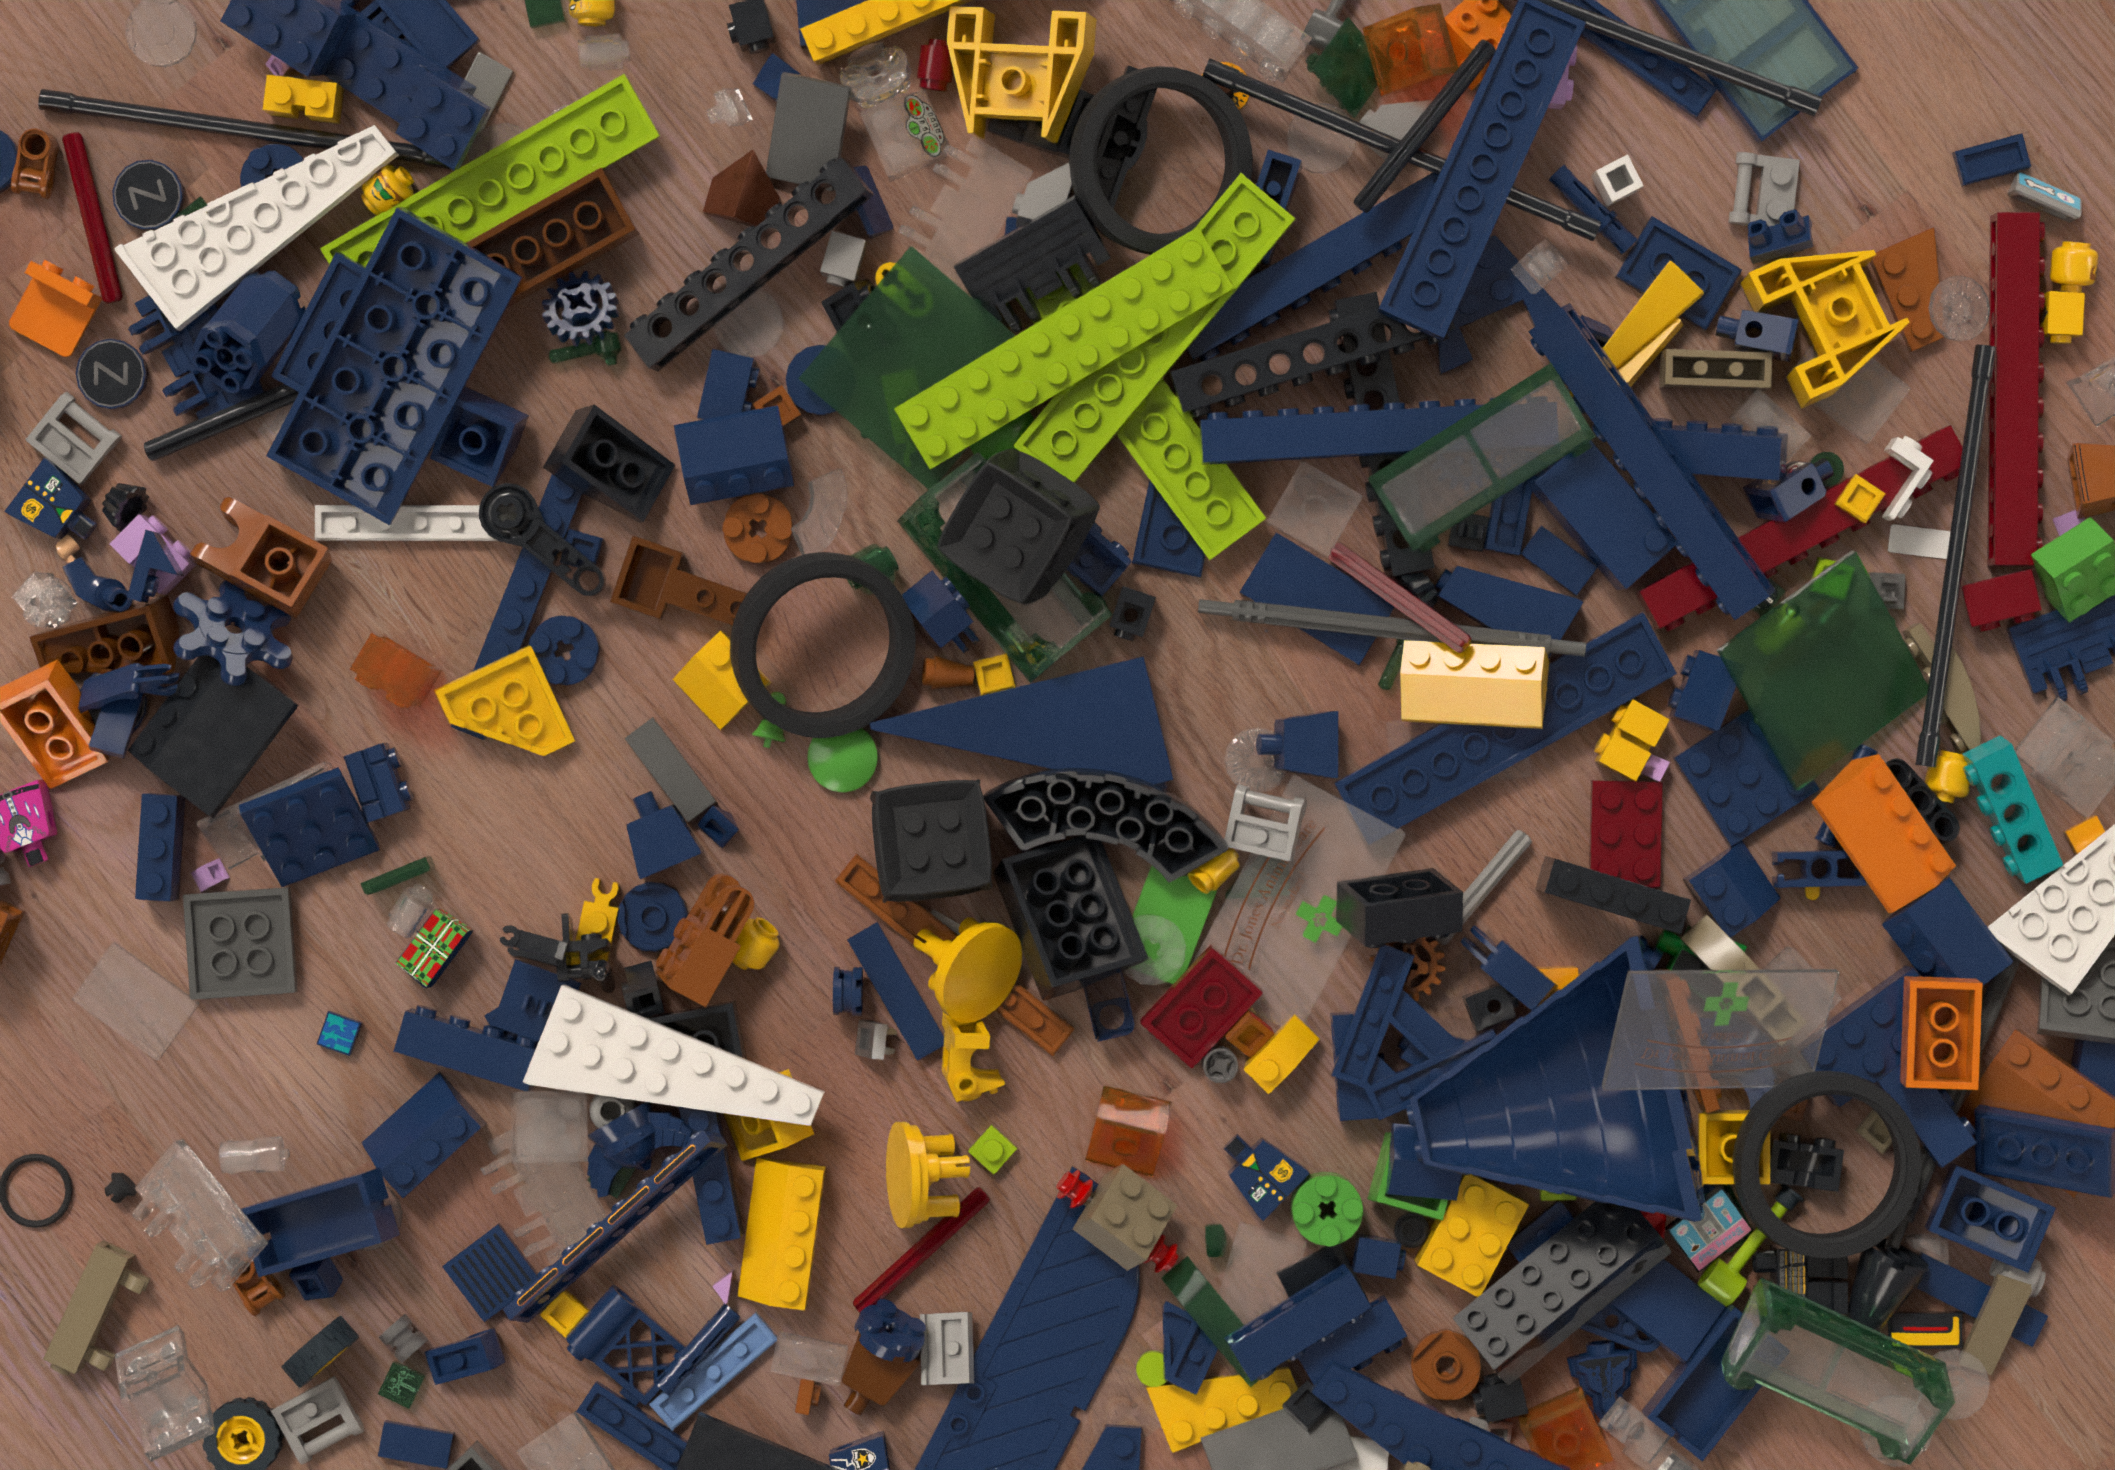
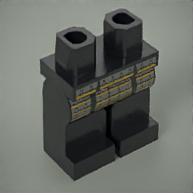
(1794, 1273)

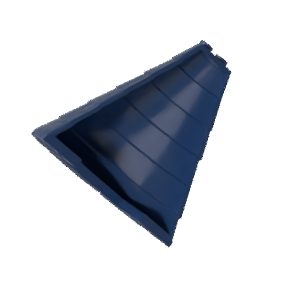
(1537, 1113)

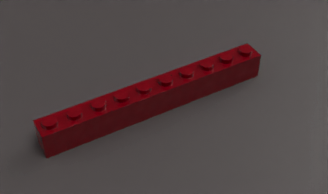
(2014, 388)
(1779, 541)

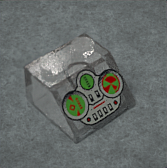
(905, 133)

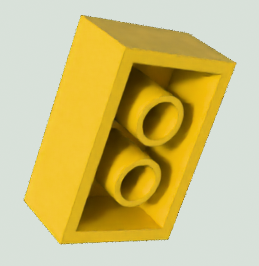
(1472, 1234)

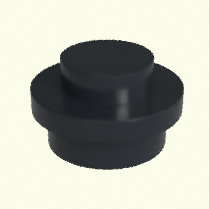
(1411, 1230)

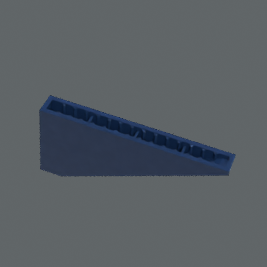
(1071, 721)

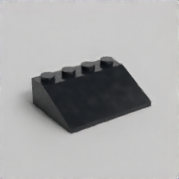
(212, 732)
(1069, 915)

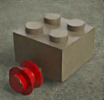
(1122, 1217)

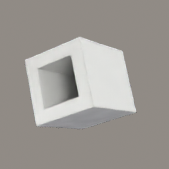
(1617, 180)

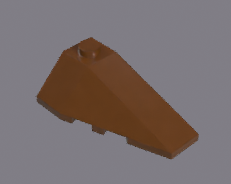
(113, 639)

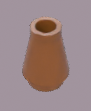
(945, 673)

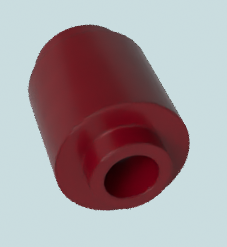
(935, 66)

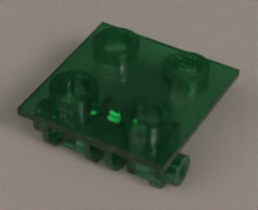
(1345, 68)

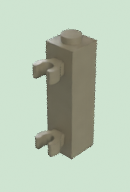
(89, 1308)

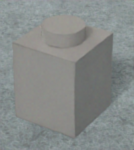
(843, 259)

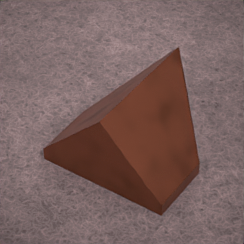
(742, 192)

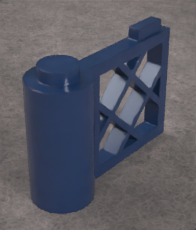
(605, 1327)

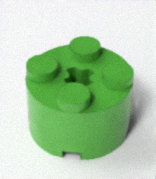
(1326, 1229)

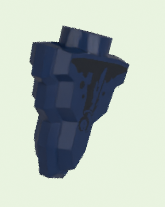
(1603, 1373)

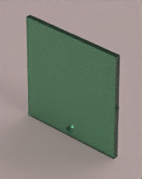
(896, 346)
(1824, 670)

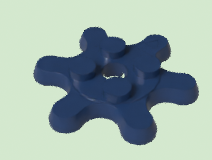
(232, 649)

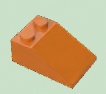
(47, 725)

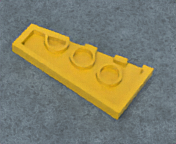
(1218, 1405)

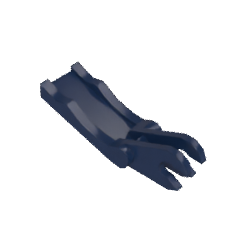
(126, 683)
(1511, 970)

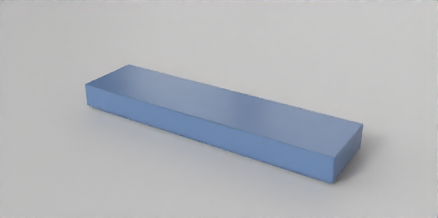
(716, 1370)

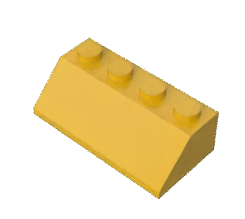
(1474, 687)
(781, 1233)

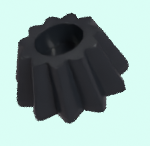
(124, 504)
(1420, 586)

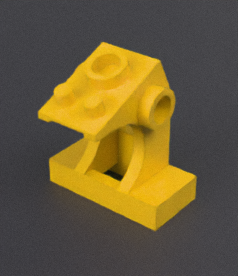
(959, 1044)

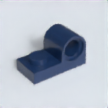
(465, 1357)

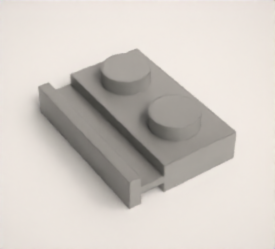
(947, 1349)

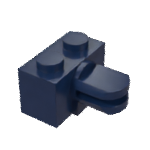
(940, 610)

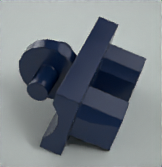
(1779, 240)

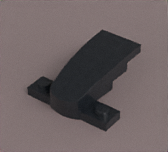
(1119, 142)

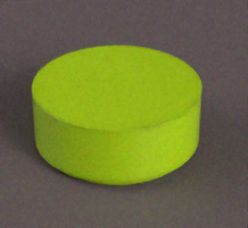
(1150, 1368)

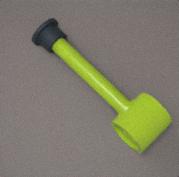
(1723, 1279)

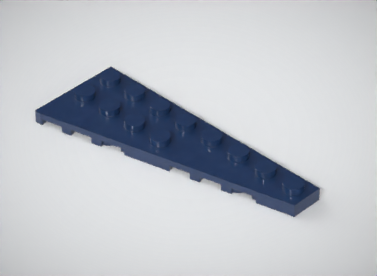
(1419, 1430)

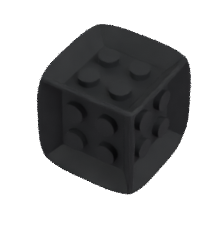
(1018, 526)
(931, 840)

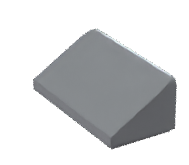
(490, 79)

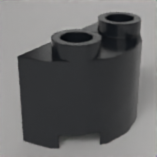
(1805, 1163)

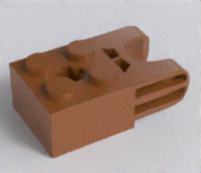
(256, 553)
(706, 939)

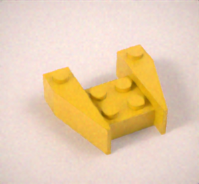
(1019, 79)
(1835, 310)

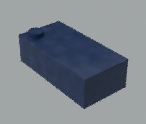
(1603, 515)

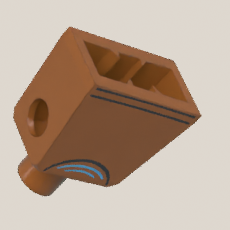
(2092, 478)

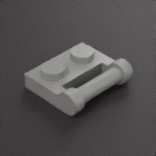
(1776, 188)
(66, 447)
(1260, 834)
(313, 1409)

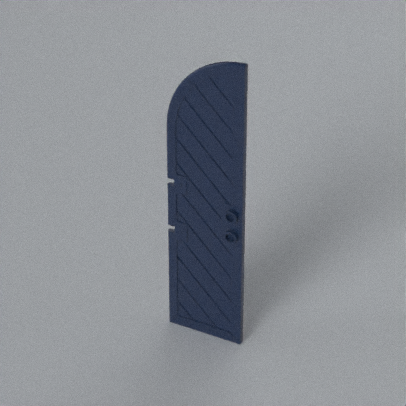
(1039, 1354)

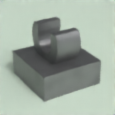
(1890, 588)
(872, 1039)

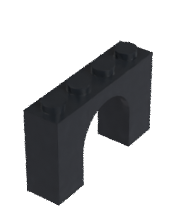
(1613, 894)

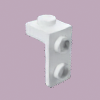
(1908, 453)

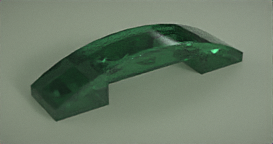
(1205, 1308)

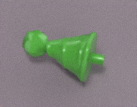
(768, 730)

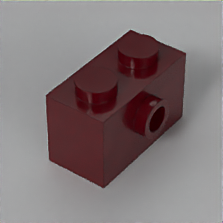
(2000, 599)

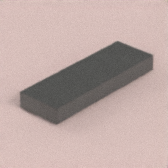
(670, 769)

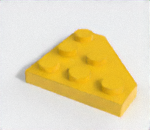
(508, 703)

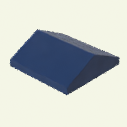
(1410, 1176)

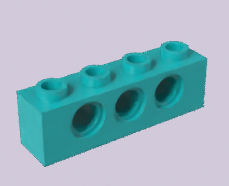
(2039, 853)

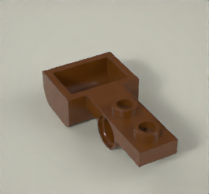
(653, 579)

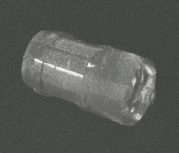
(257, 1155)

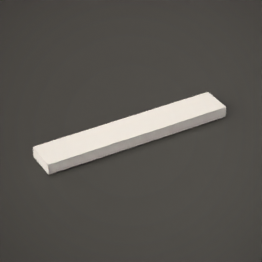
(410, 523)

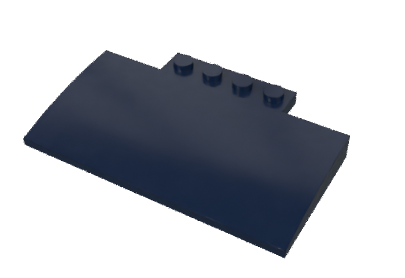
(386, 361)

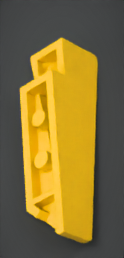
(1651, 322)

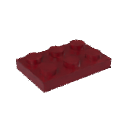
(1626, 830)
(1201, 1006)

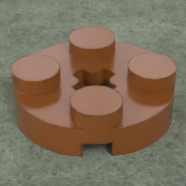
(758, 508)
(1425, 1363)

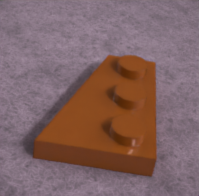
(1908, 278)

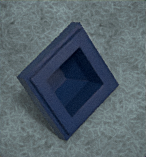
(718, 825)

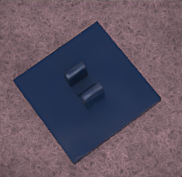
(528, 1000)

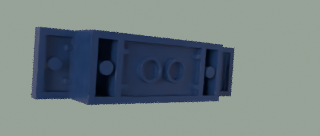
(372, 63)

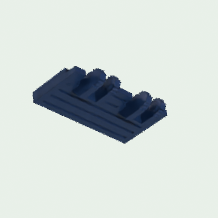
(427, 26)
(181, 360)
(2054, 642)

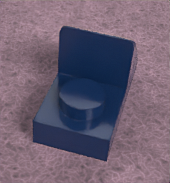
(152, 556)

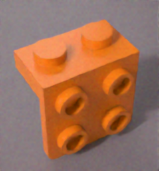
(1473, 22)
(54, 308)

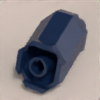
(248, 331)

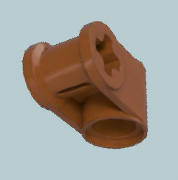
(32, 166)
(250, 1285)

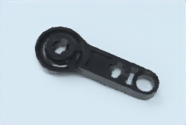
(533, 533)

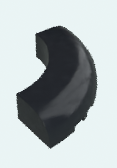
(1106, 809)

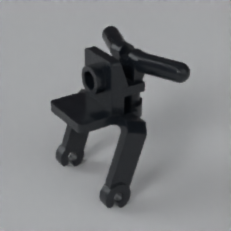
(561, 952)

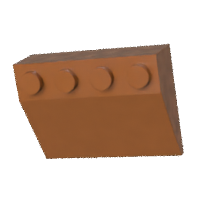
(2039, 1082)

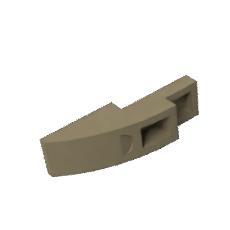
(1960, 704)
(1715, 947)

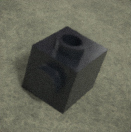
(751, 26)
(1499, 1400)

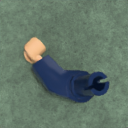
(98, 590)

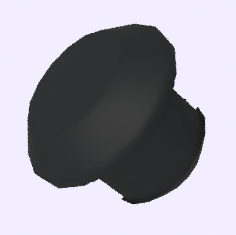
(120, 1186)

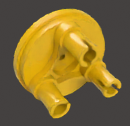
(973, 969)
(913, 1167)

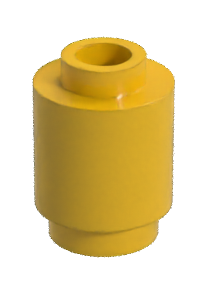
(1215, 871)

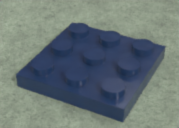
(1739, 778)
(309, 827)

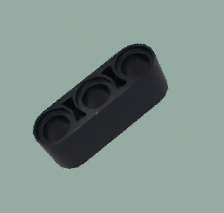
(1926, 801)

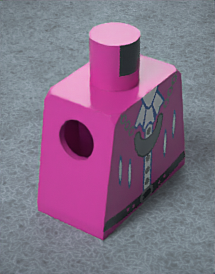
(27, 821)

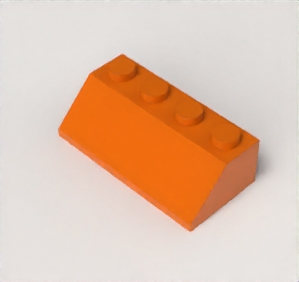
(1883, 832)

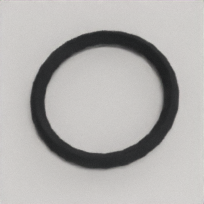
(67, 1183)

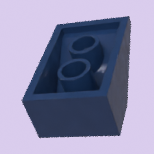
(1989, 1217)

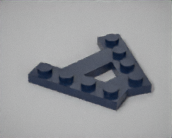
(1385, 1003)

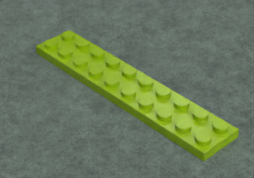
(521, 170)
(1064, 348)
(1093, 410)
(1169, 452)

